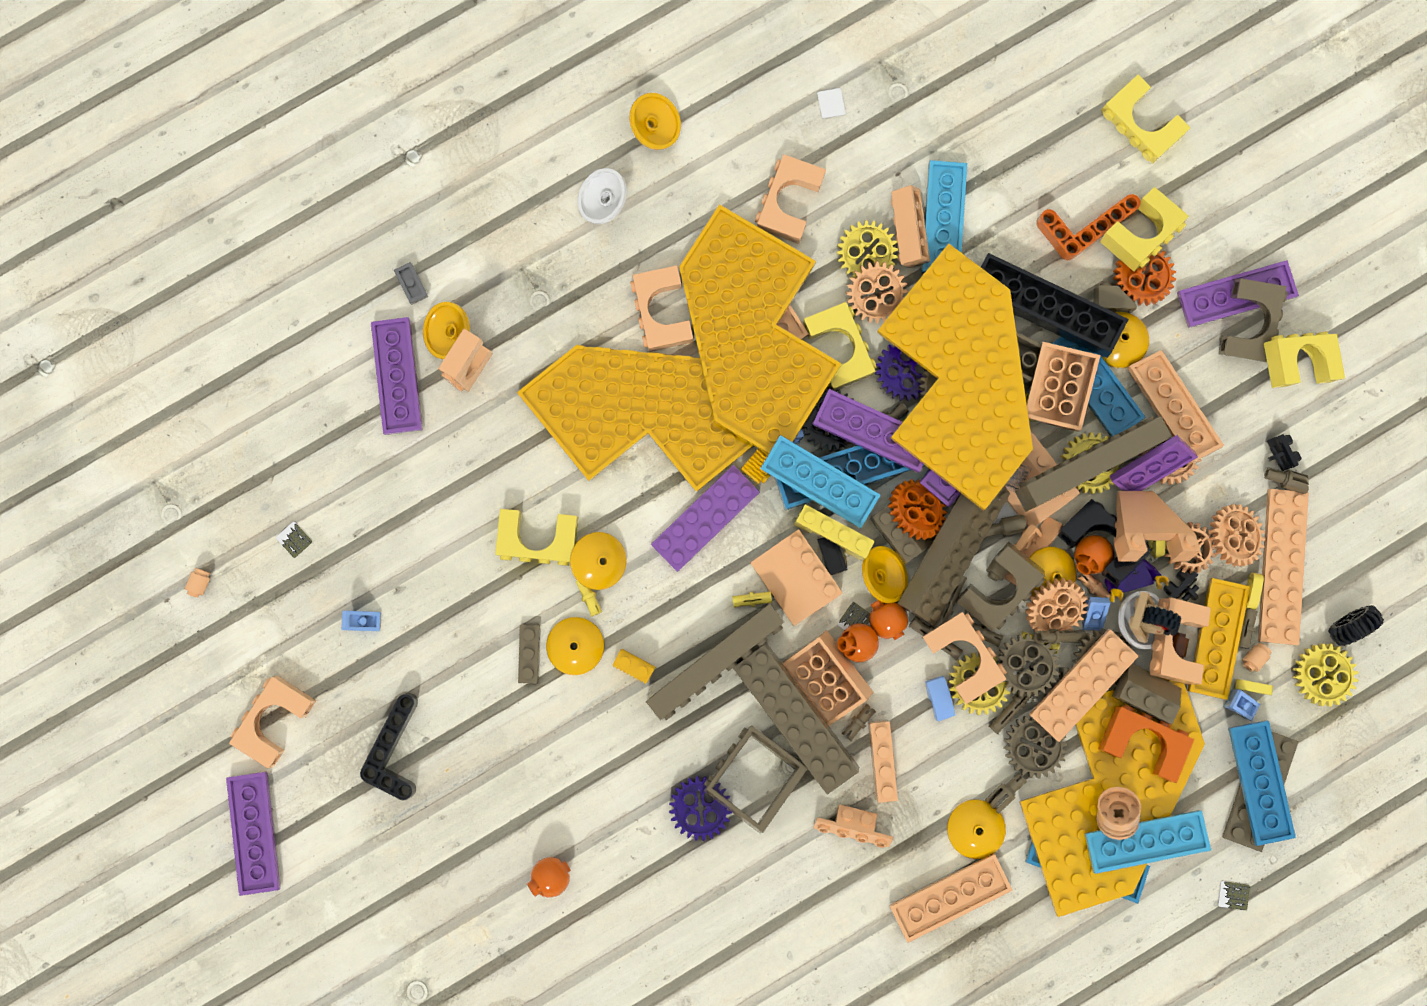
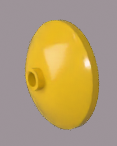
(662, 117)
(443, 327)
(1134, 348)
(586, 560)
(1054, 562)
(884, 574)
(589, 643)
(963, 826)

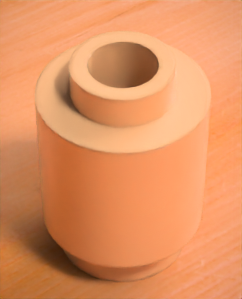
(197, 582)
(1256, 657)

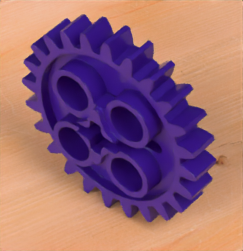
(895, 383)
(682, 810)

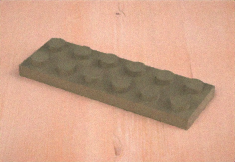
(1238, 824)

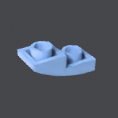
(940, 697)

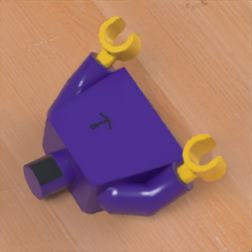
(1141, 577)

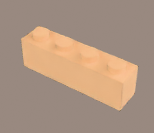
(910, 226)
(882, 761)

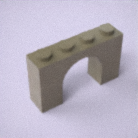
(1270, 300)
(993, 612)

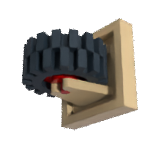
(1152, 619)

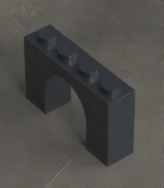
(1095, 518)

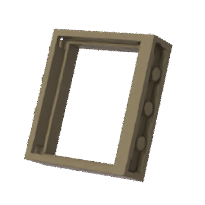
(784, 793)

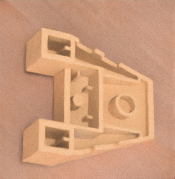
(1147, 517)

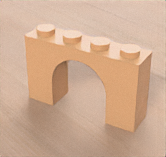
(789, 172)
(647, 286)
(465, 361)
(1165, 661)
(988, 672)
(249, 737)

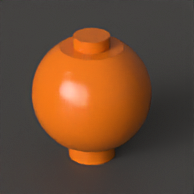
(1093, 554)
(888, 619)
(858, 642)
(549, 877)

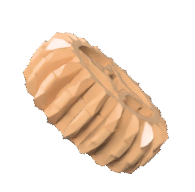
(1201, 559)

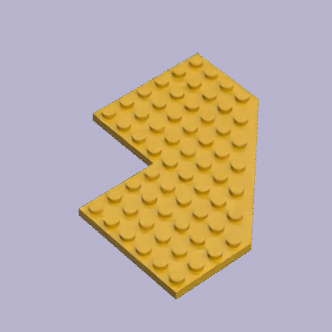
(754, 370)
(609, 399)
(975, 415)
(1063, 815)

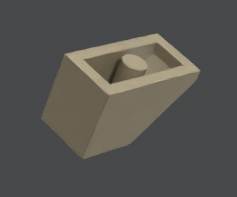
(1113, 298)

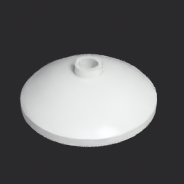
(602, 196)
(1125, 612)

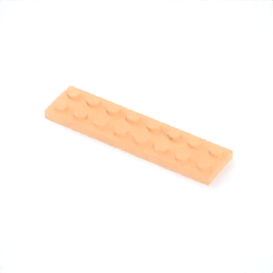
(1283, 567)

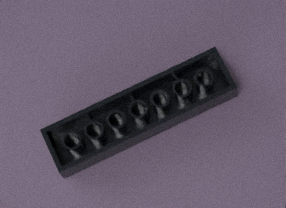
(1058, 308)

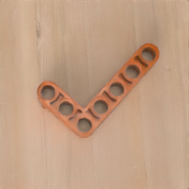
(1091, 231)

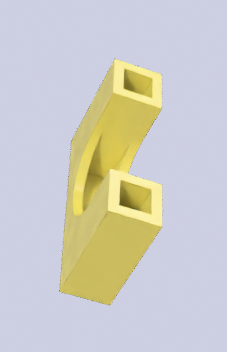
(1151, 144)
(1135, 250)
(841, 320)
(1321, 348)
(847, 538)
(510, 543)

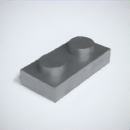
(411, 283)

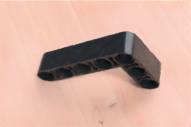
(388, 748)

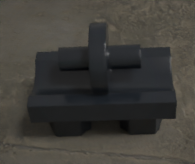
(1282, 452)
(1187, 581)

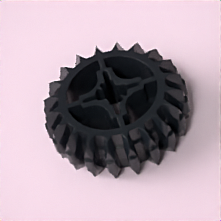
(1356, 625)

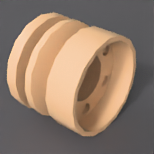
(1118, 813)

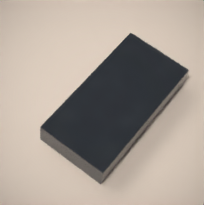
(832, 556)

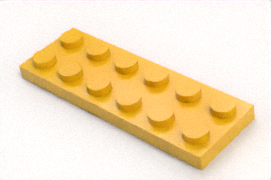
(1219, 641)

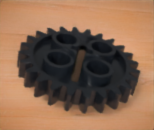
(819, 436)

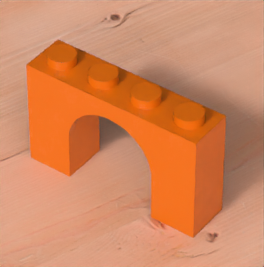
(1174, 744)

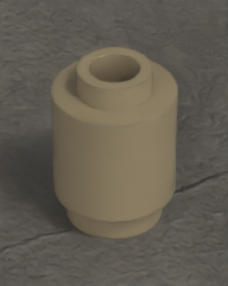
(996, 571)

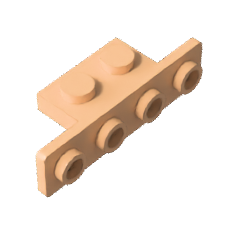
(1035, 538)
(854, 824)

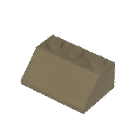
(902, 544)
(1149, 694)

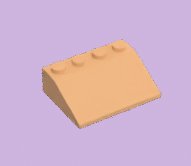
(1062, 386)
(1040, 461)
(796, 577)
(828, 678)

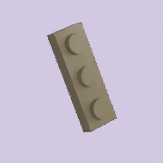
(529, 654)

